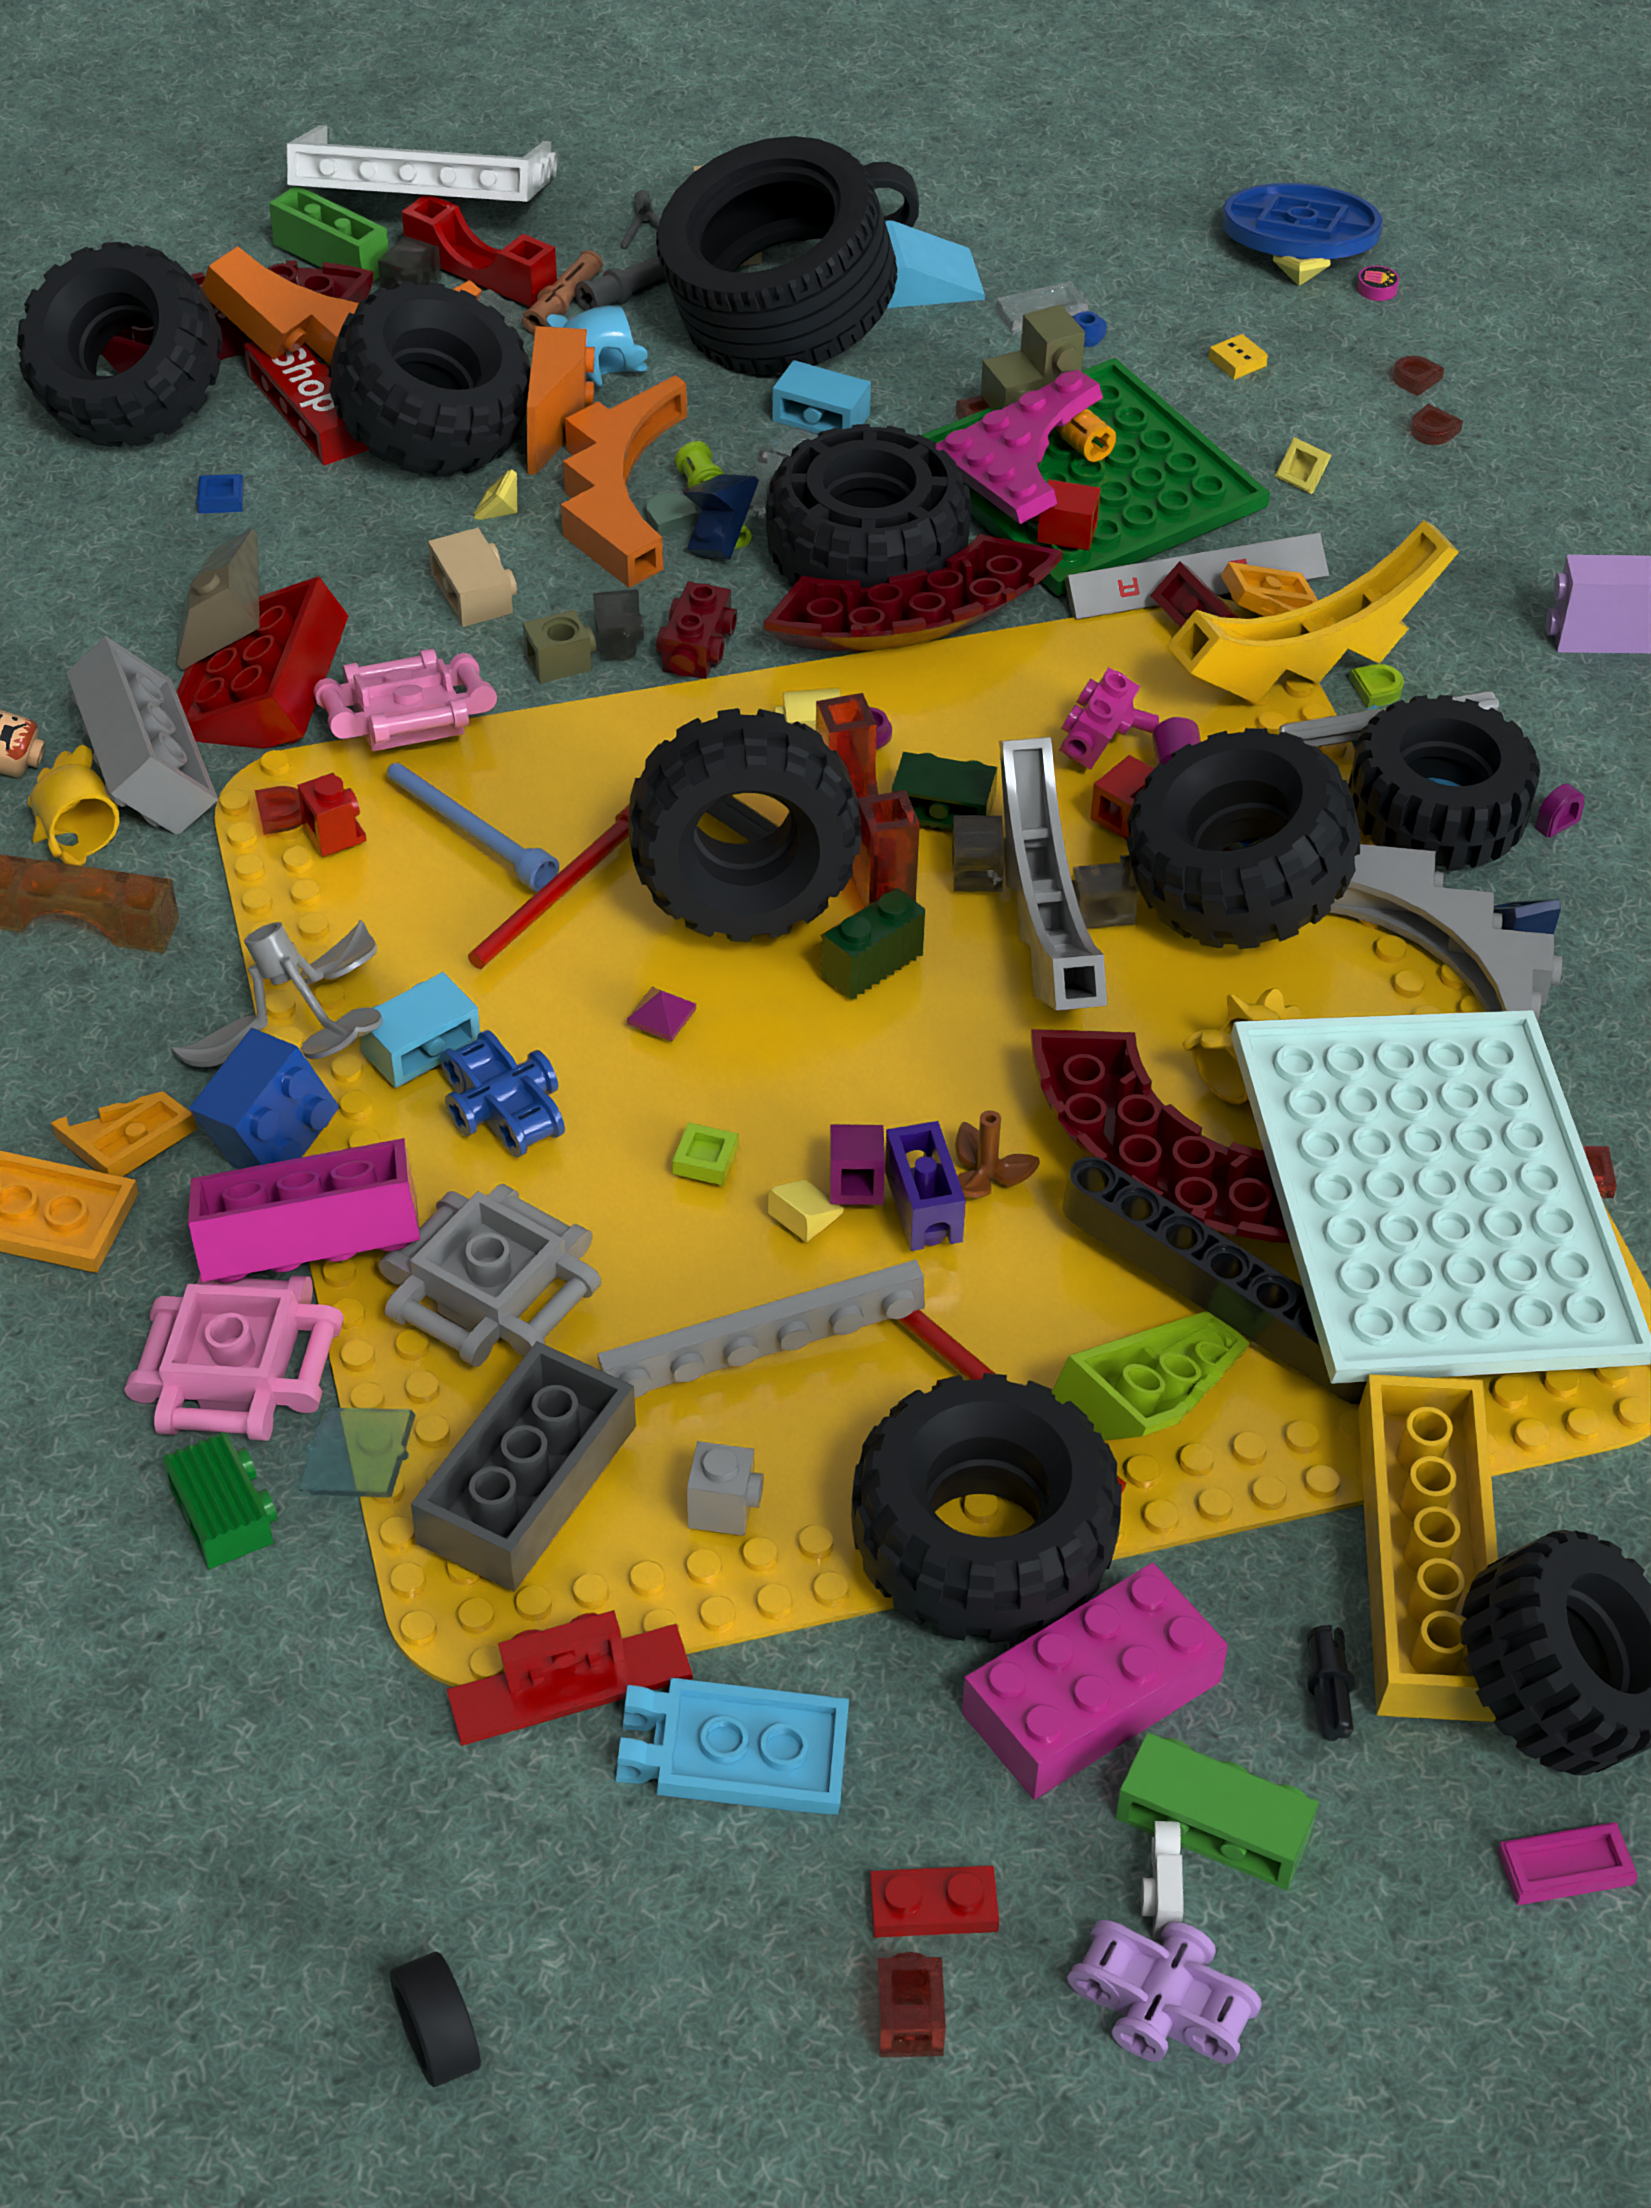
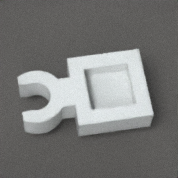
(1164, 1892)

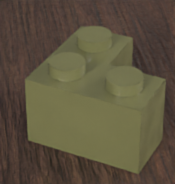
(1049, 347)

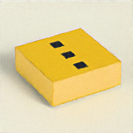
(1238, 356)

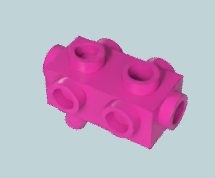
(1105, 710)

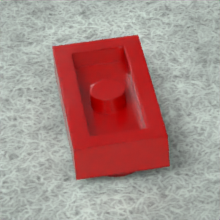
(934, 1901)

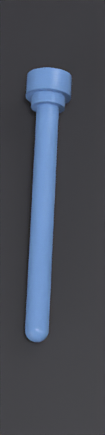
(532, 865)

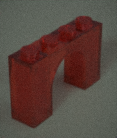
(887, 820)

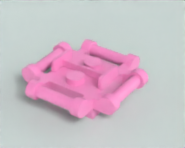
(405, 699)
(231, 1355)

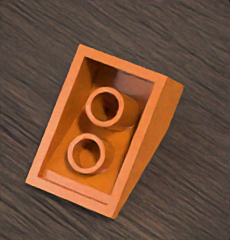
(556, 389)

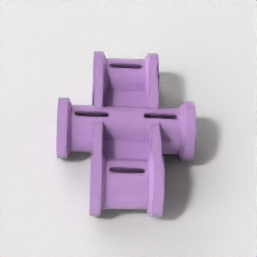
(1185, 2001)

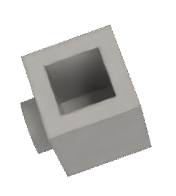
(722, 1488)

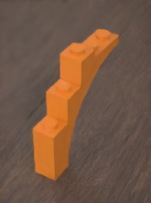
(276, 311)
(603, 452)

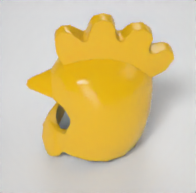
(75, 802)
(1214, 1049)

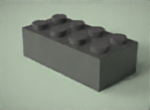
(524, 1466)

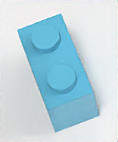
(820, 398)
(419, 1028)

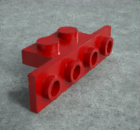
(565, 1673)

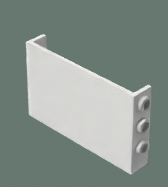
(417, 171)

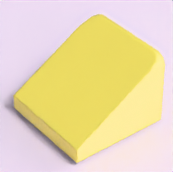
(802, 1208)

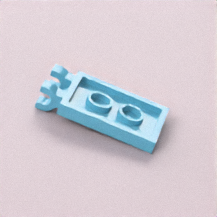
(737, 1745)

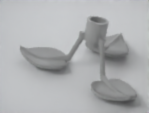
(280, 962)

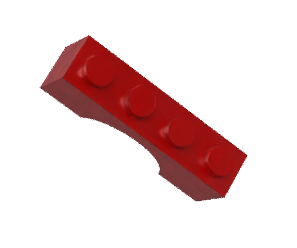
(515, 271)

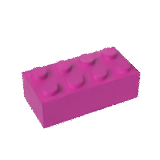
(303, 1211)
(1093, 1680)

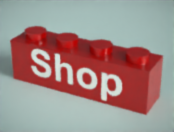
(301, 395)

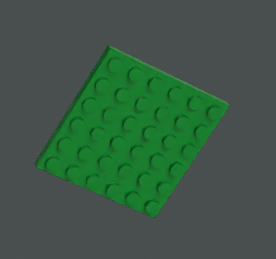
(1155, 484)

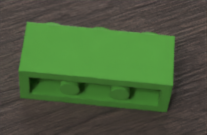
(326, 231)
(1219, 1809)

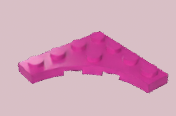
(1004, 448)

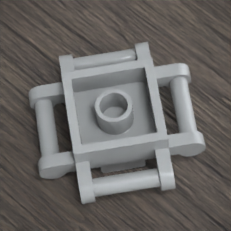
(484, 1268)

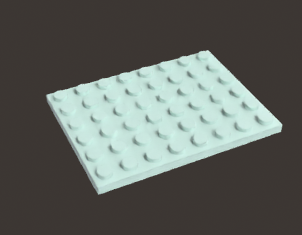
(1438, 1196)

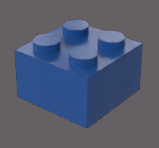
(264, 1103)

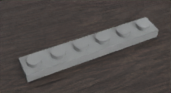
(767, 1329)

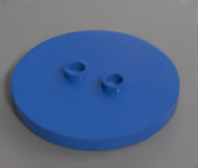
(1301, 221)

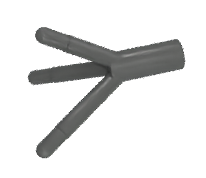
(644, 213)

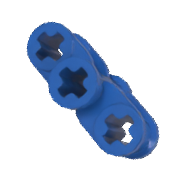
(502, 1093)

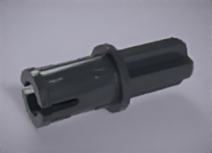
(1330, 1682)

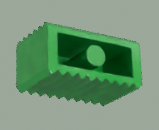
(219, 1500)

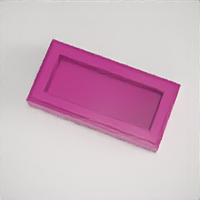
(1567, 1863)

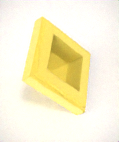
(1301, 269)
(1303, 465)
(499, 498)

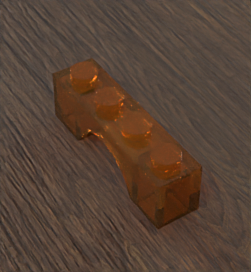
(126, 906)

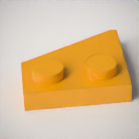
(1267, 589)
(127, 1133)

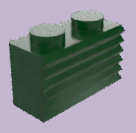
(945, 788)
(873, 943)

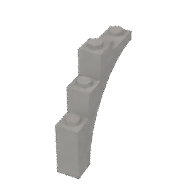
(1456, 925)
(1064, 959)

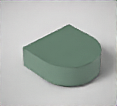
(670, 512)

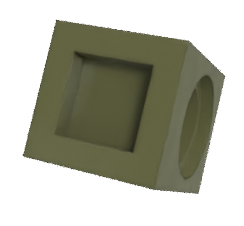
(558, 646)

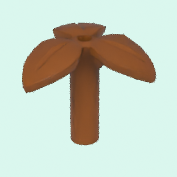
(980, 1151)

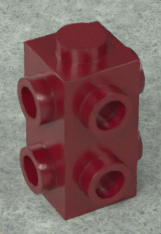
(696, 630)

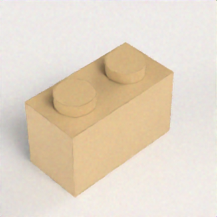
(472, 576)

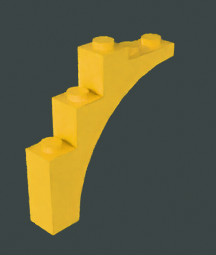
(1361, 617)

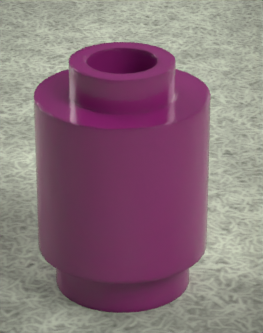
(1172, 736)

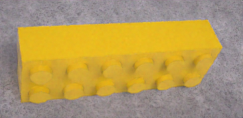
(1424, 1538)

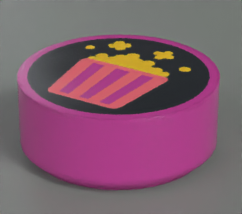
(1378, 283)

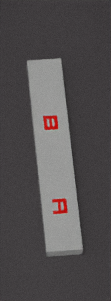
(1131, 585)

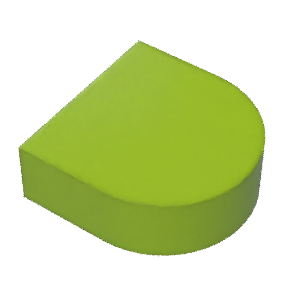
(1377, 684)

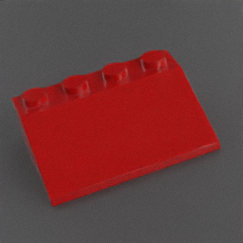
(264, 682)

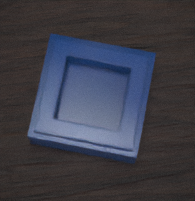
(220, 493)

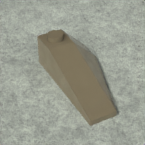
(221, 601)

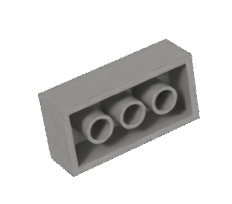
(140, 737)

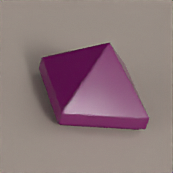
(661, 1014)

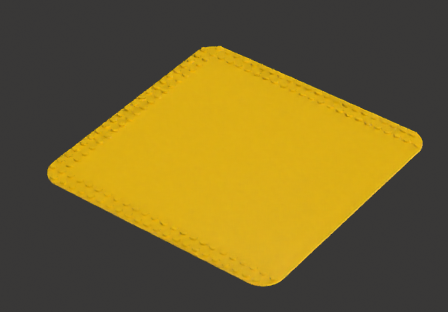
(777, 1064)

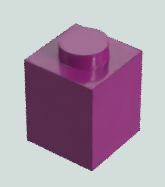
(857, 1164)

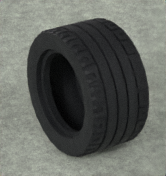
(758, 200)

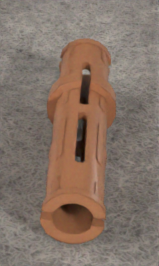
(556, 297)

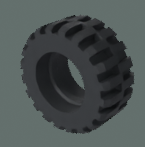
(1449, 743)
(1564, 1650)

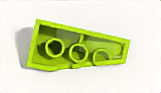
(1149, 1376)

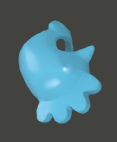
(610, 336)

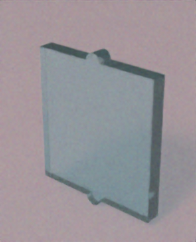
(357, 1452)

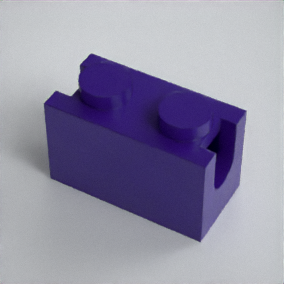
(929, 1194)

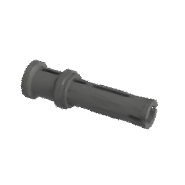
(618, 284)

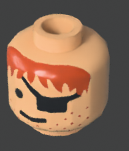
(19, 744)

